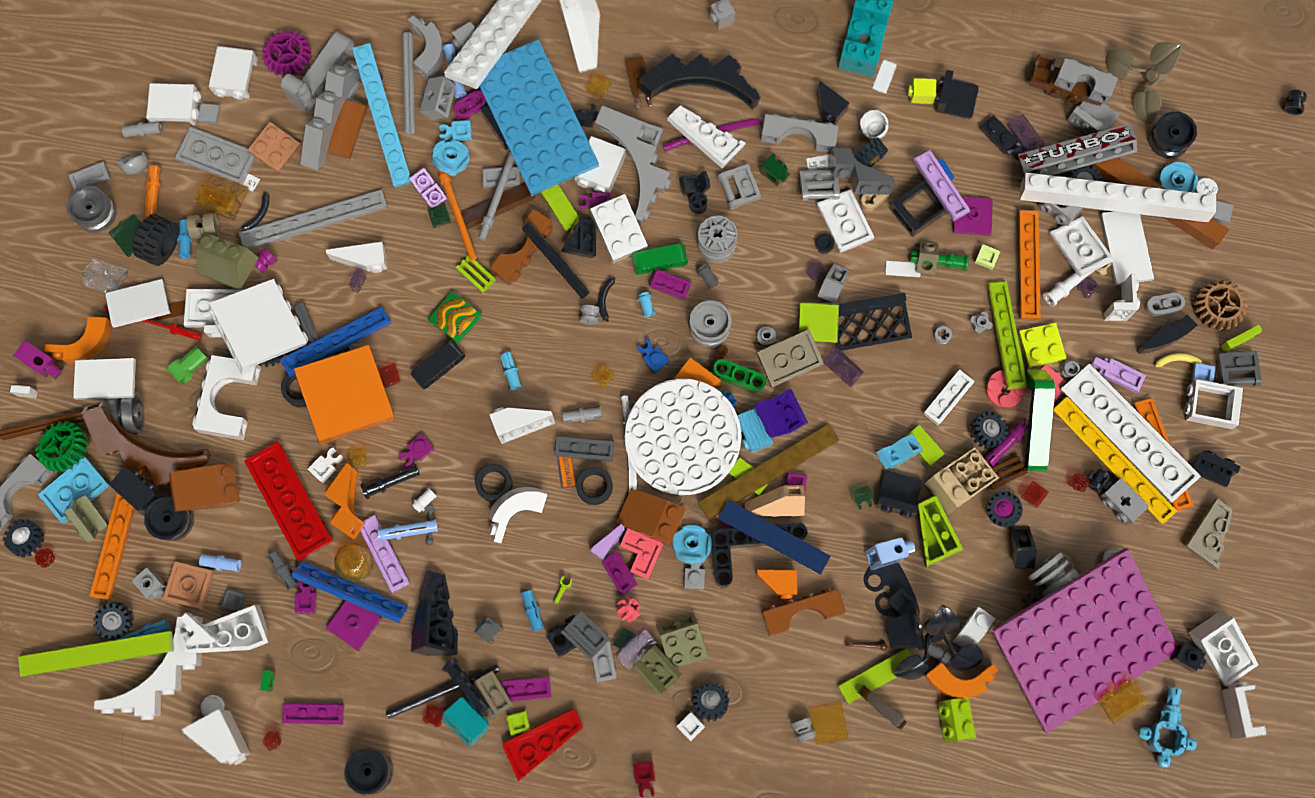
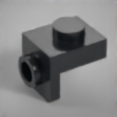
(694, 183)

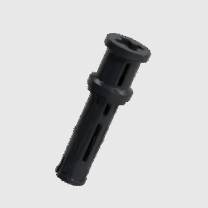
(381, 484)
(460, 679)

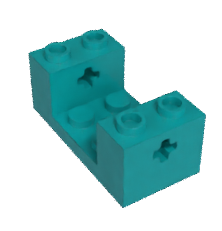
(868, 20)

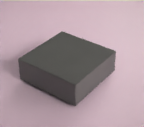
(233, 600)

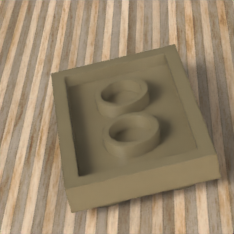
(790, 358)

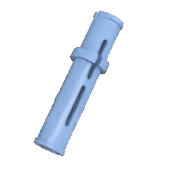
(450, 54)
(383, 534)

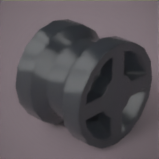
(698, 198)

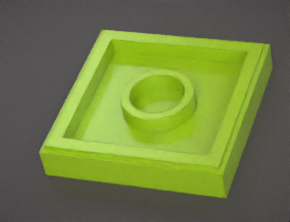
(821, 320)

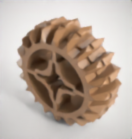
(1206, 302)

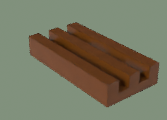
(1019, 466)

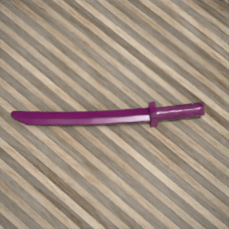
(725, 128)

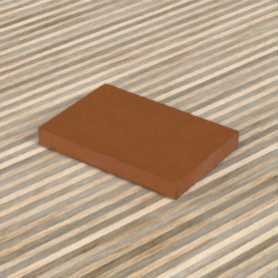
(347, 129)

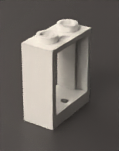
(1233, 404)

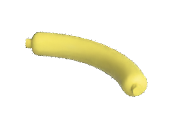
(1177, 357)

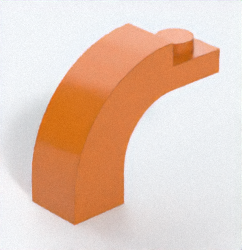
(89, 346)
(953, 687)

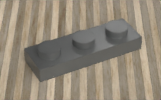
(584, 449)

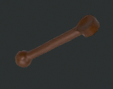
(882, 646)

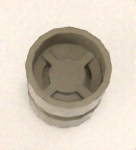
(199, 225)

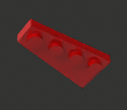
(539, 743)

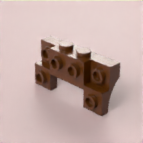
(1045, 76)

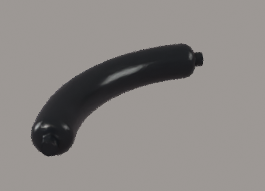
(260, 215)
(602, 298)

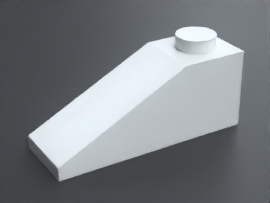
(365, 257)

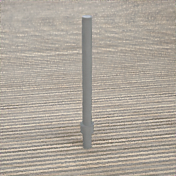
(488, 221)

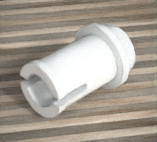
(423, 500)

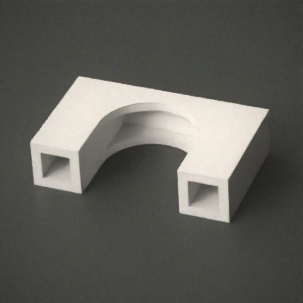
(208, 420)

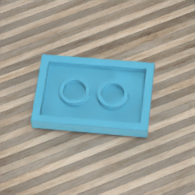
(71, 486)

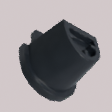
(906, 631)

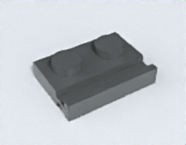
(585, 635)

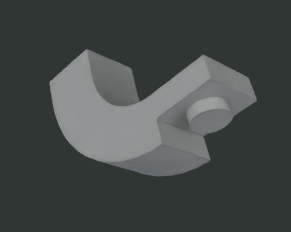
(432, 57)

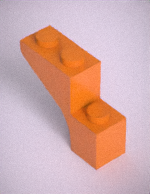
(342, 493)

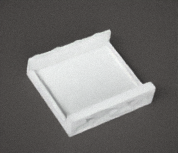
(257, 325)

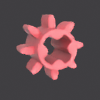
(628, 609)

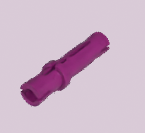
(1014, 435)

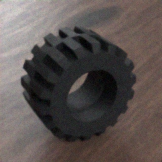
(155, 240)

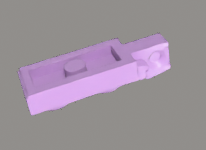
(1119, 373)

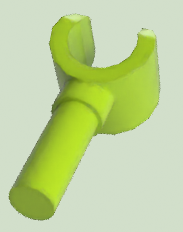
(562, 589)

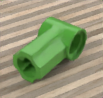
(183, 368)

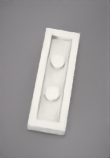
(948, 397)

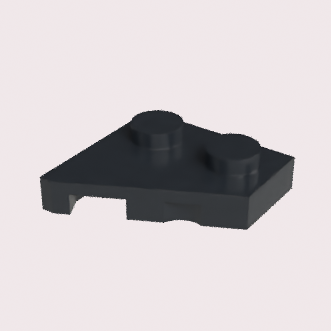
(581, 239)

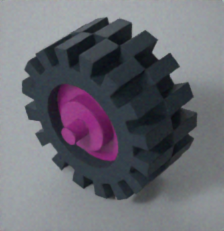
(1004, 509)

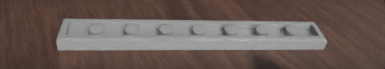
(313, 220)

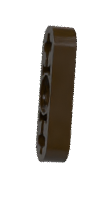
(882, 707)

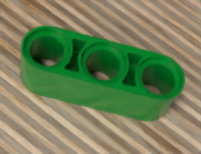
(659, 258)
(747, 374)

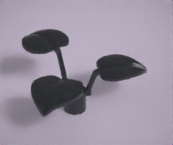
(938, 625)

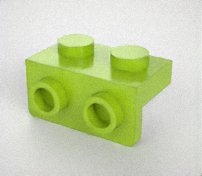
(956, 720)

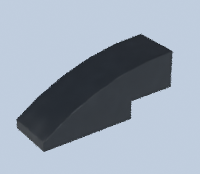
(1168, 335)

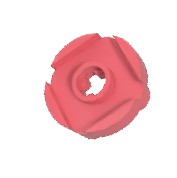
(999, 398)

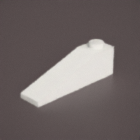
(236, 632)

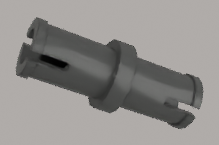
(282, 570)

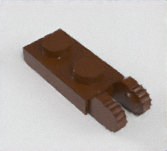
(636, 69)

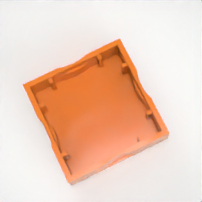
(344, 394)

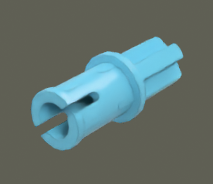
(510, 371)

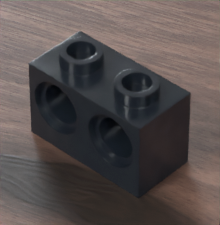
(555, 631)

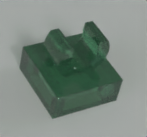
(439, 216)
(862, 494)

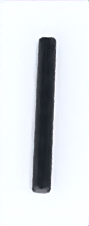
(555, 260)

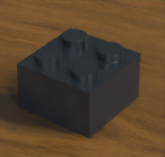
(133, 490)

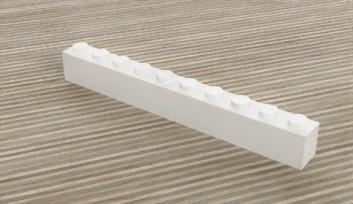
(1118, 197)

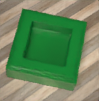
(267, 681)

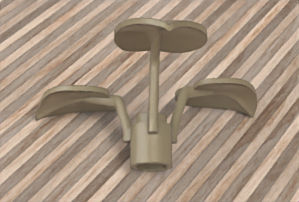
(1164, 56)

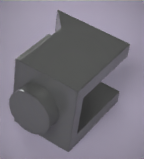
(487, 629)

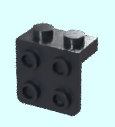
(956, 97)
(899, 494)

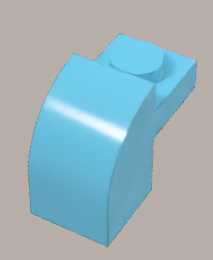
(899, 452)

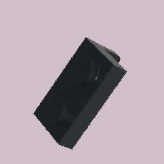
(1215, 468)

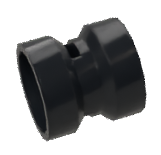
(1295, 102)

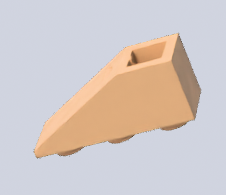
(783, 501)

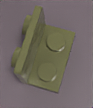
(682, 640)

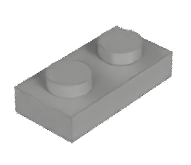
(604, 664)

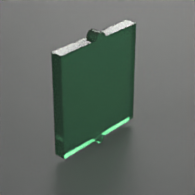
(124, 234)

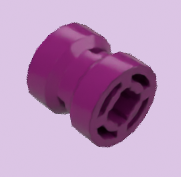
(265, 259)

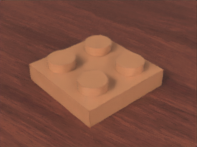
(273, 147)
(188, 585)

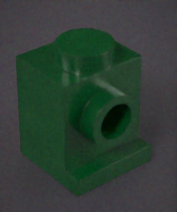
(775, 170)

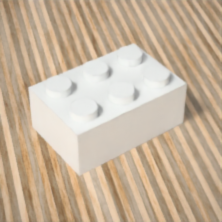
(618, 228)

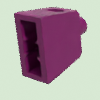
(34, 358)

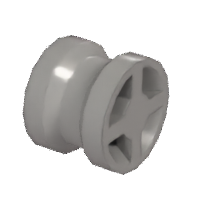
(589, 314)

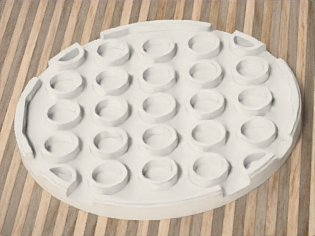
(682, 436)

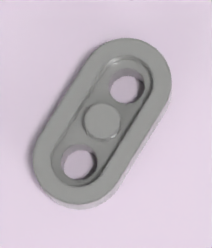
(1164, 305)

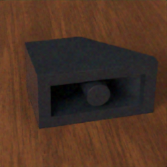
(831, 104)
(1022, 547)

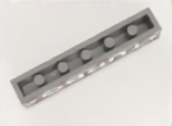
(1080, 151)

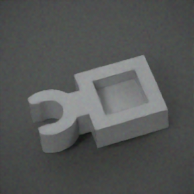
(695, 577)

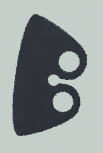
(895, 578)

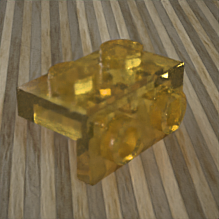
(1123, 702)

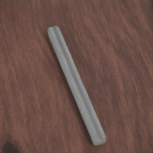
(408, 83)

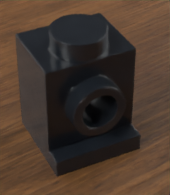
(1182, 657)

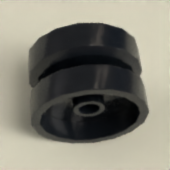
(1173, 135)
(159, 524)
(380, 775)

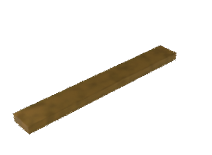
(769, 471)

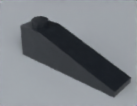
(433, 626)

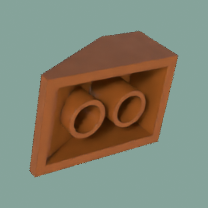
(204, 488)
(651, 516)

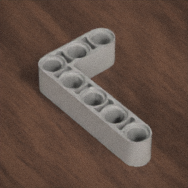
(304, 92)

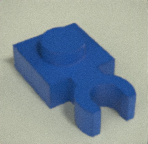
(654, 358)

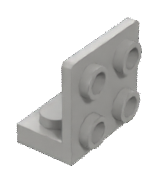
(1093, 118)

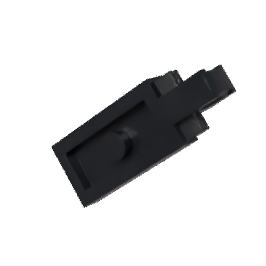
(1001, 137)

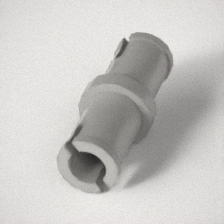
(142, 129)
(582, 415)

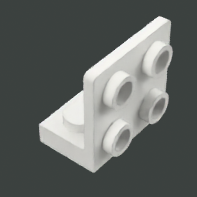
(1123, 309)

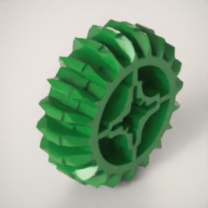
(62, 446)

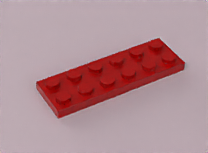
(288, 501)

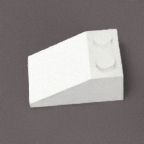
(516, 422)
(1224, 647)

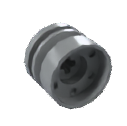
(715, 248)
(1052, 574)

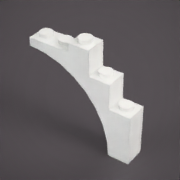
(146, 698)

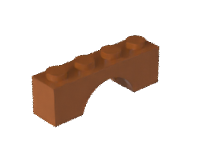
(508, 266)
(828, 604)

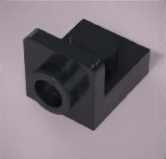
(587, 119)

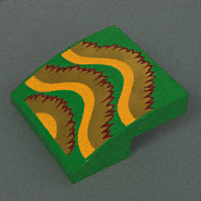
(455, 317)

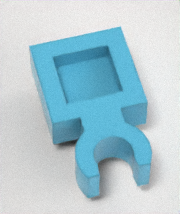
(459, 131)

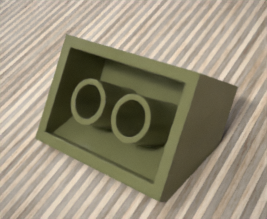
(224, 261)

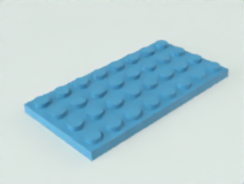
(537, 119)

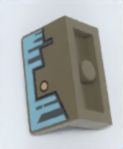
(493, 694)

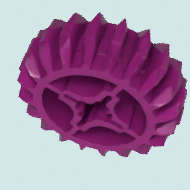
(283, 44)

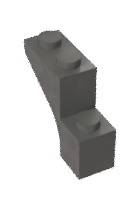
(863, 178)

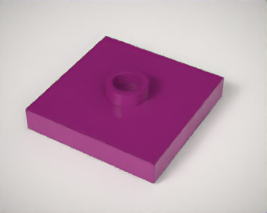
(978, 220)
(353, 624)

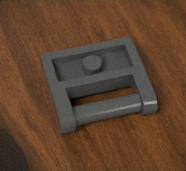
(1239, 363)

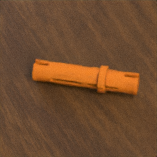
(152, 190)

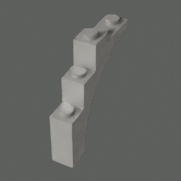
(328, 106)
(628, 132)

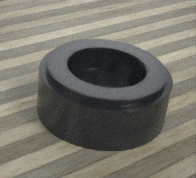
(824, 244)

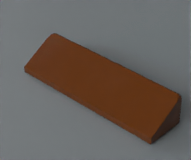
(508, 201)

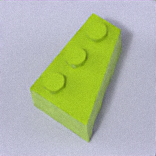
(937, 532)

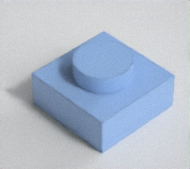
(1203, 372)

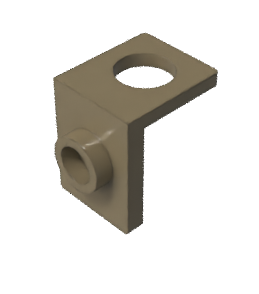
(928, 252)

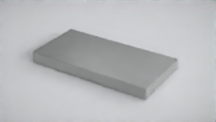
(215, 156)

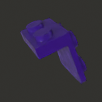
(781, 414)

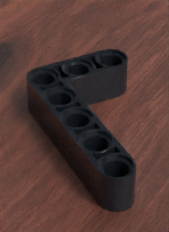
(731, 543)

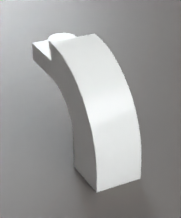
(510, 503)

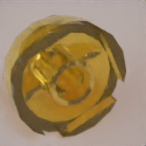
(354, 562)

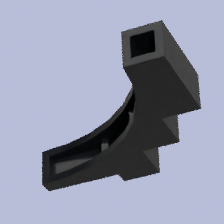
(699, 72)

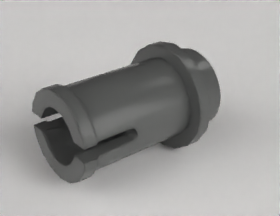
(705, 272)
(938, 653)

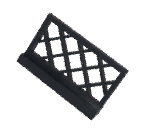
(874, 304)

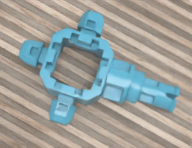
(1170, 719)

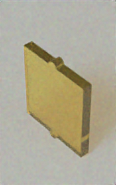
(829, 724)

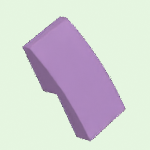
(427, 188)

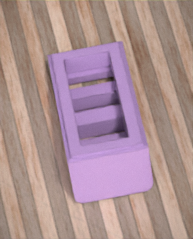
(605, 545)

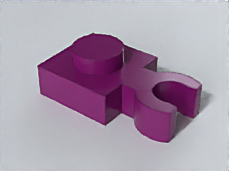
(597, 199)
(418, 449)
(306, 601)

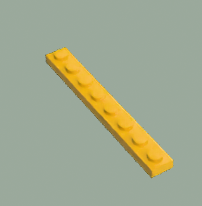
(1113, 459)

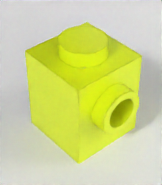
(922, 91)

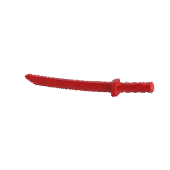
(174, 329)

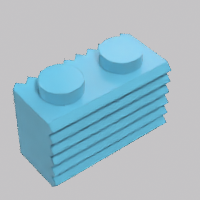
(753, 432)

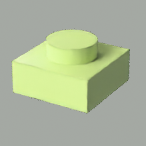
(987, 257)

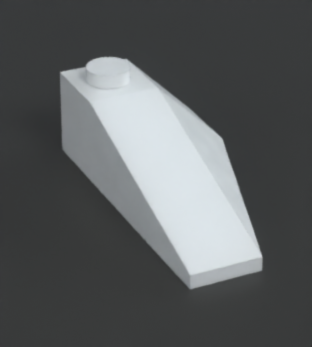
(582, 25)

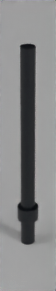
(438, 693)

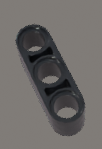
(438, 364)

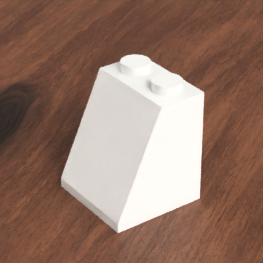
(219, 737)

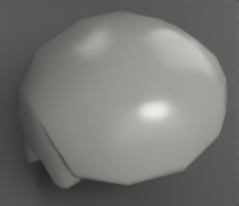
(133, 164)

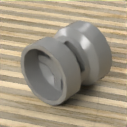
(805, 734)

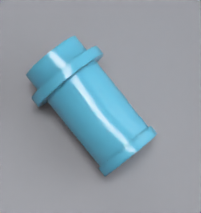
(646, 304)

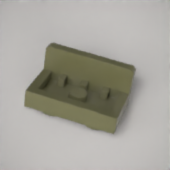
(85, 518)
(657, 670)

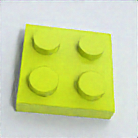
(1042, 345)

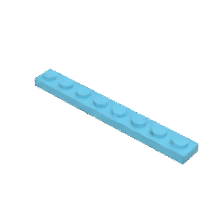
(382, 115)

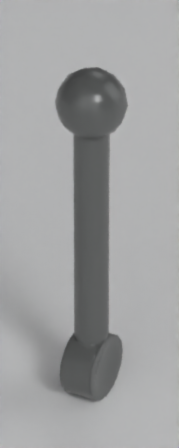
(430, 509)

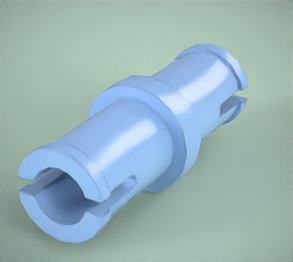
(220, 562)

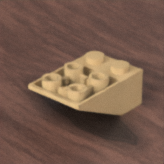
(961, 480)

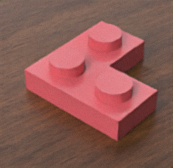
(646, 550)

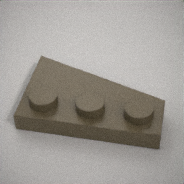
(1210, 532)

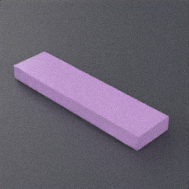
(941, 185)
(384, 555)

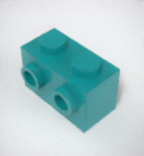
(466, 721)

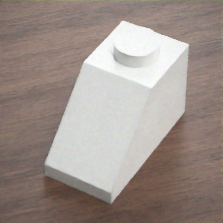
(974, 628)

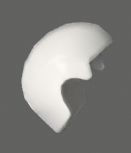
(874, 124)

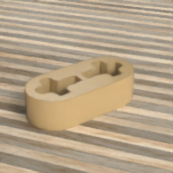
(878, 199)

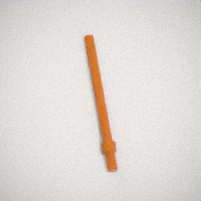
(445, 180)

